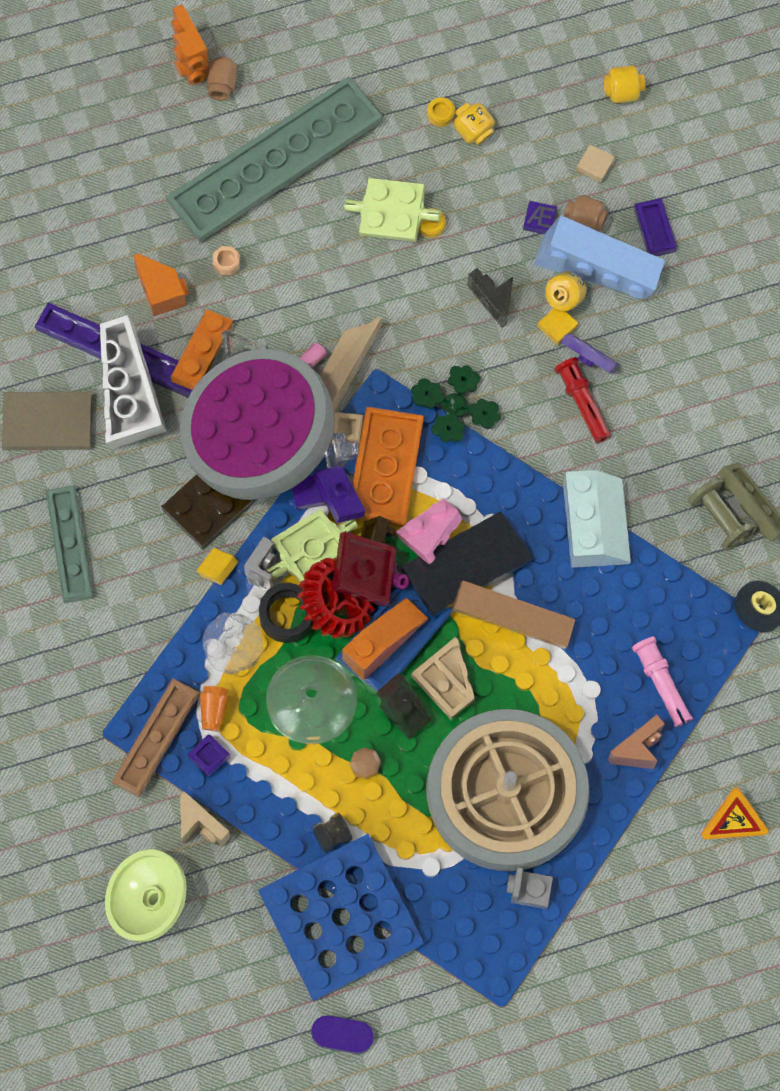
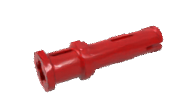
(578, 387)

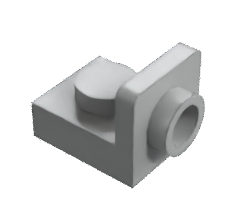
(261, 558)
(529, 889)

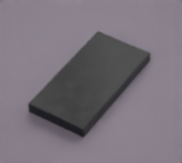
(475, 556)

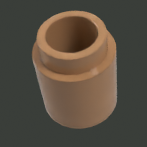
(221, 78)

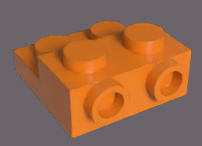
(189, 49)

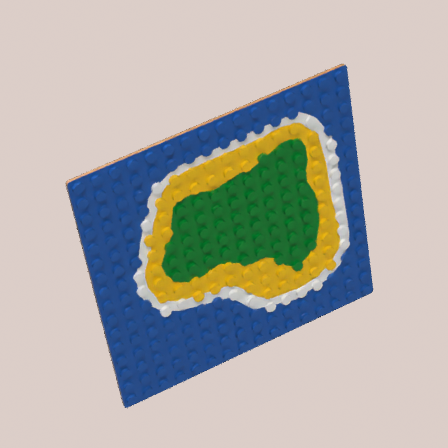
(588, 690)

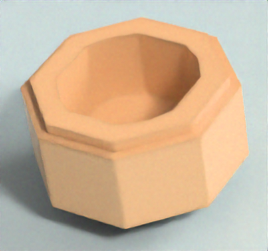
(226, 260)

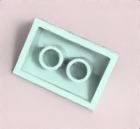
(595, 519)

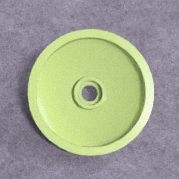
(134, 892)

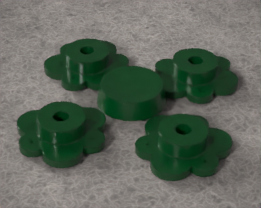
(455, 404)

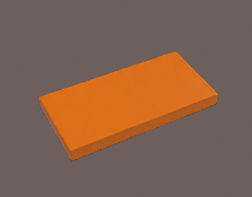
(387, 463)

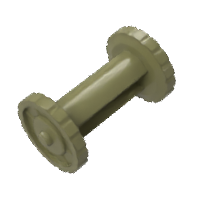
(721, 513)

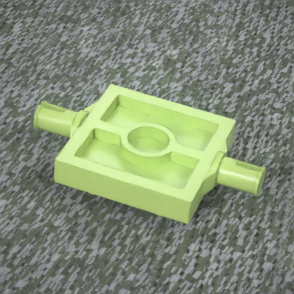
(392, 210)
(307, 543)

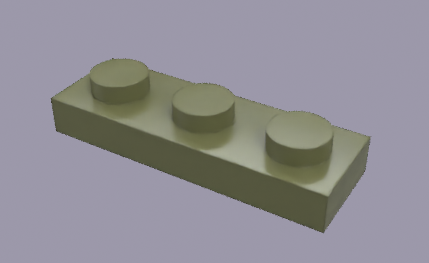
(751, 500)

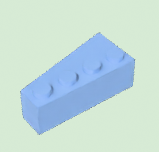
(598, 258)

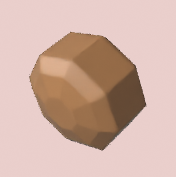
(365, 763)

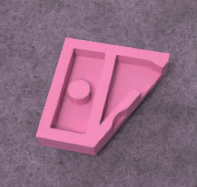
(430, 529)

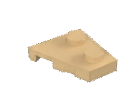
(446, 680)

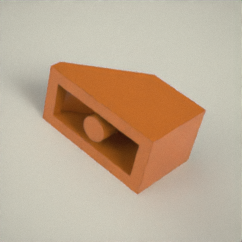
(160, 285)

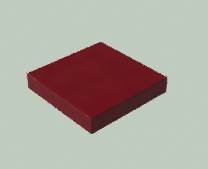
(364, 569)

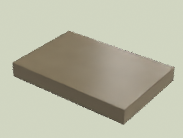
(46, 421)

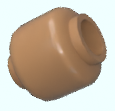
(587, 212)

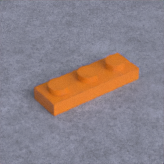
(201, 349)

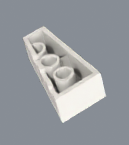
(129, 395)

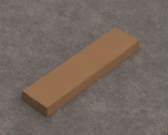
(513, 614)
(155, 738)

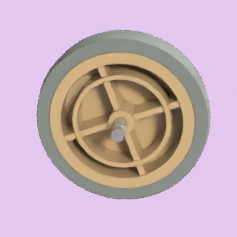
(507, 790)

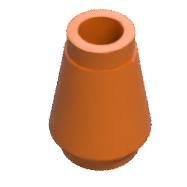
(213, 707)

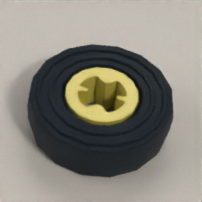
(750, 612)

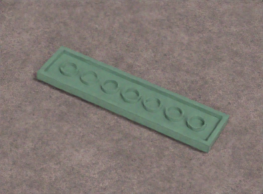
(274, 159)

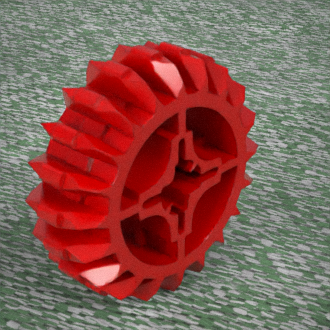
(322, 602)

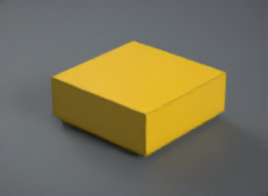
(557, 325)
(217, 566)

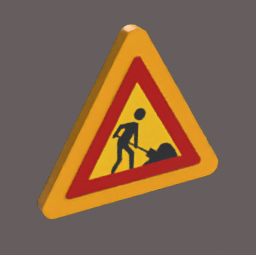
(734, 819)

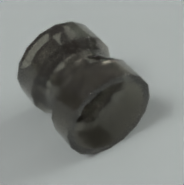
(332, 833)

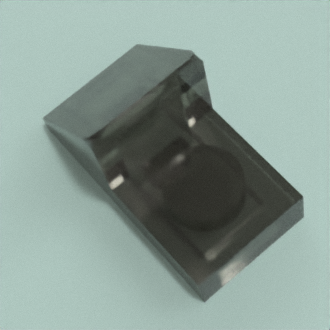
(494, 300)
(402, 706)

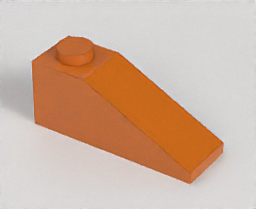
(382, 638)

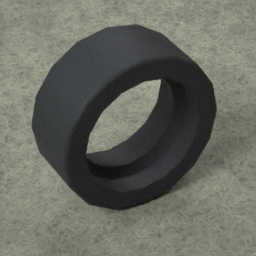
(274, 632)

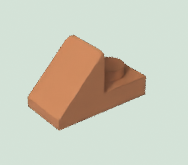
(633, 750)

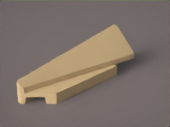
(347, 359)

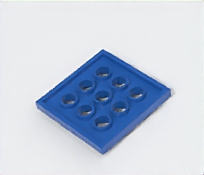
(292, 925)

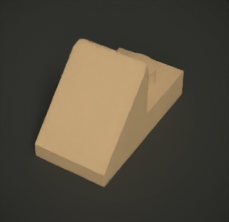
(196, 817)

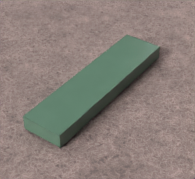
(69, 544)

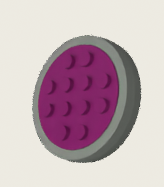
(257, 424)

